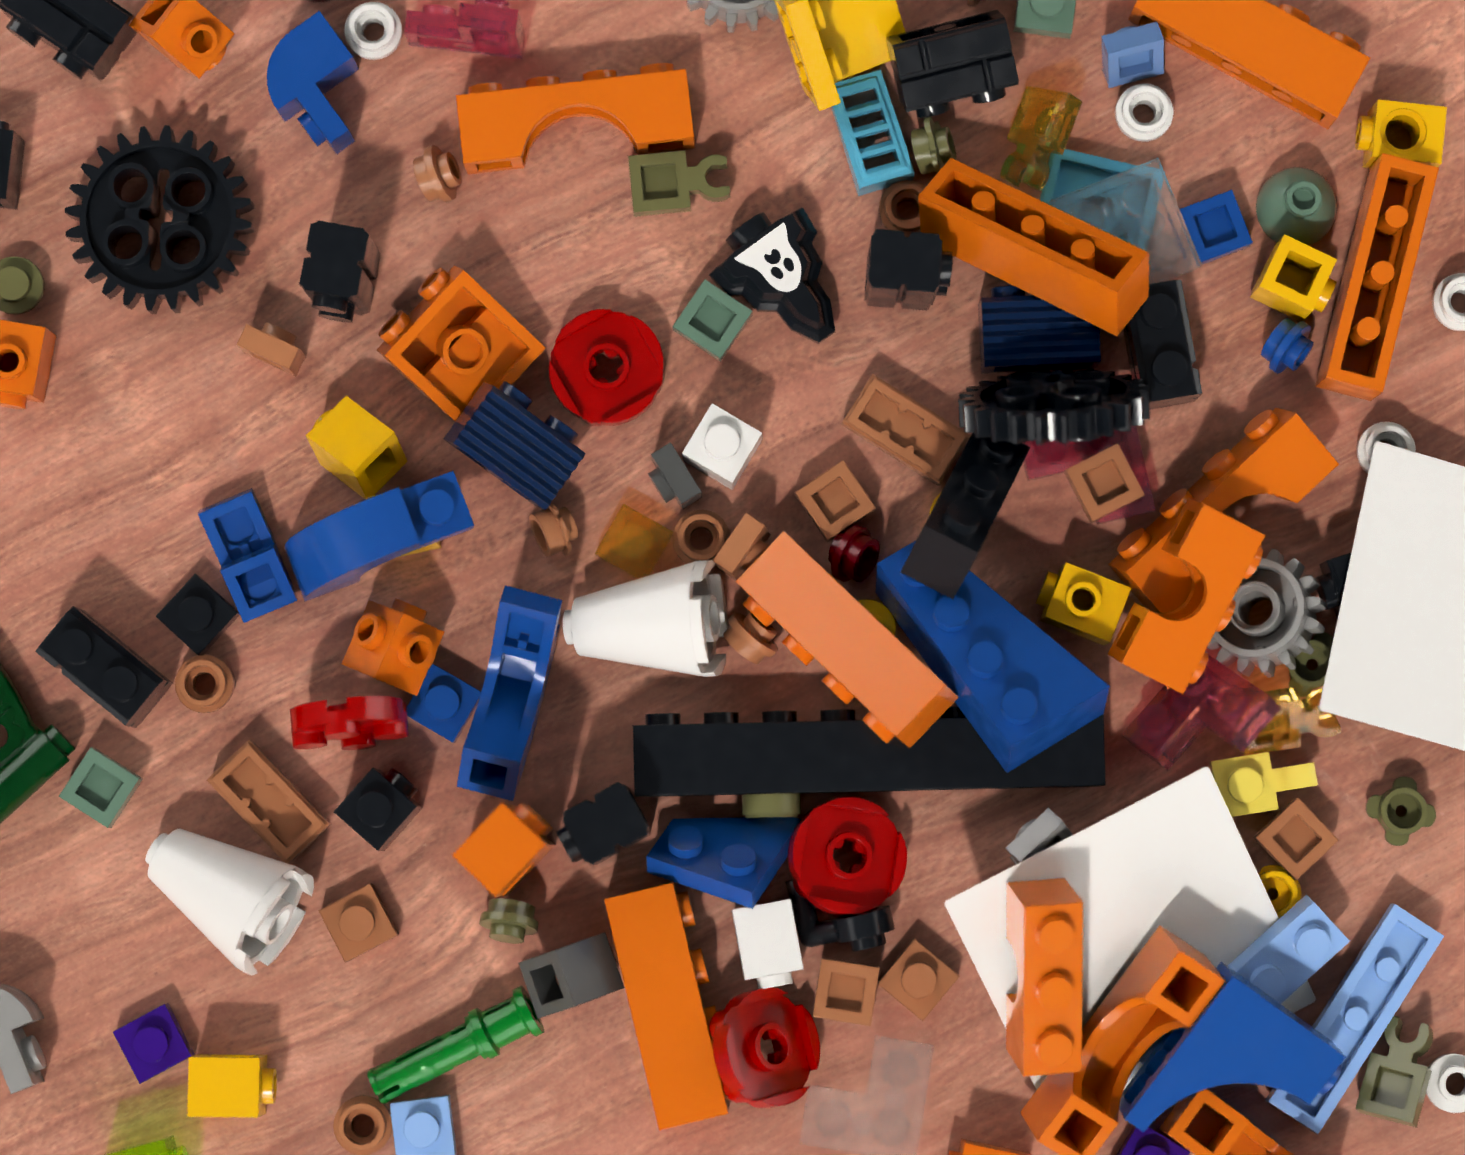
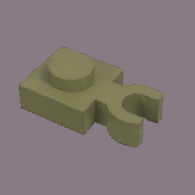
(664, 182)
(1394, 1083)

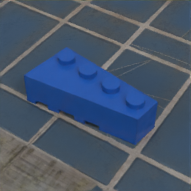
(1007, 672)

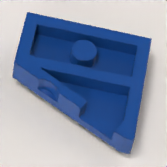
(723, 855)

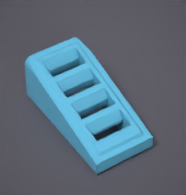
(883, 175)

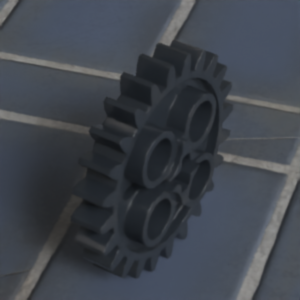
(108, 218)
(1054, 406)

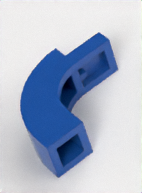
(375, 531)
(510, 693)

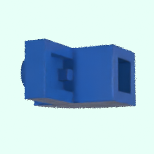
(305, 68)

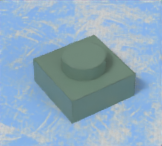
(1045, 17)
(712, 320)
(100, 787)

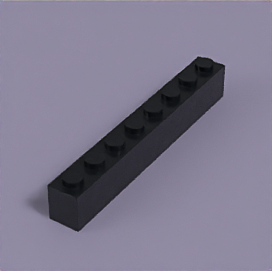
(842, 757)

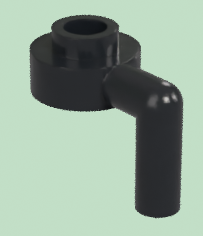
(860, 930)

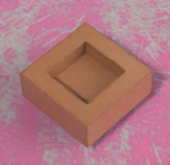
(272, 346)
(1104, 483)
(835, 501)
(742, 547)
(1295, 838)
(358, 922)
(918, 979)
(845, 992)

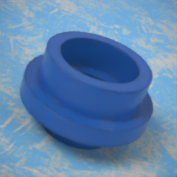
(1287, 345)

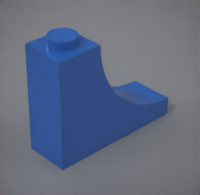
(1233, 1041)

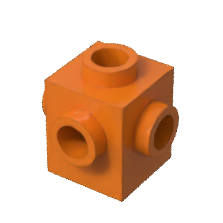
(394, 645)

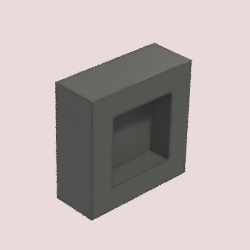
(673, 477)

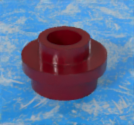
(853, 554)

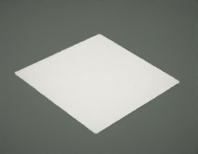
(1403, 602)
(1147, 866)

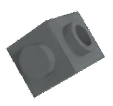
(583, 974)

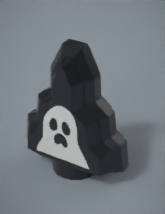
(779, 273)

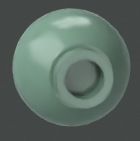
(1296, 205)

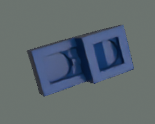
(247, 555)

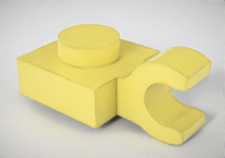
(1251, 783)

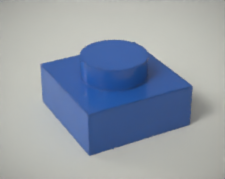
(1216, 227)
(443, 703)

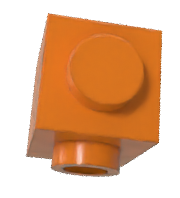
(183, 33)
(24, 363)

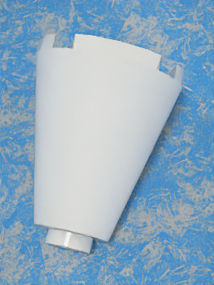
(654, 621)
(231, 894)

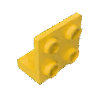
(836, 40)

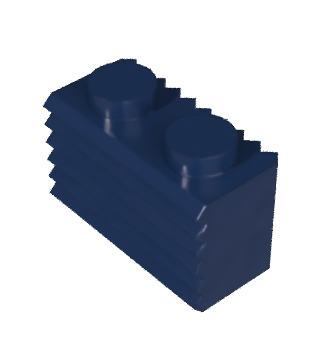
(1033, 335)
(515, 444)

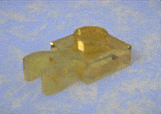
(1038, 129)
(1294, 718)

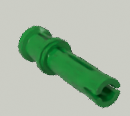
(479, 1035)

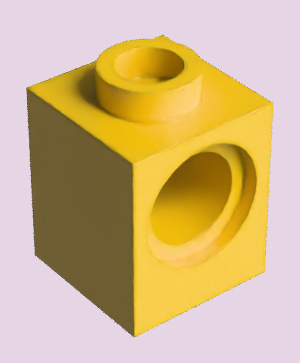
(1422, 122)
(230, 1085)

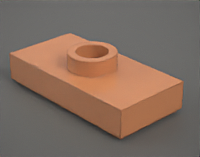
(905, 430)
(268, 802)

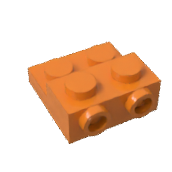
(457, 341)

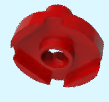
(574, 359)
(354, 723)
(819, 875)
(738, 1054)

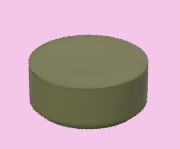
(771, 805)

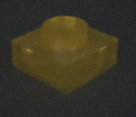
(634, 543)

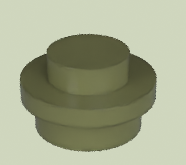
(19, 285)
(509, 920)

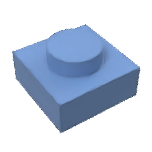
(1132, 54)

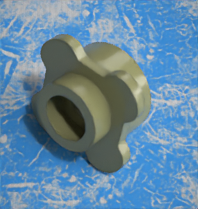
(932, 146)
(1305, 679)
(1417, 814)

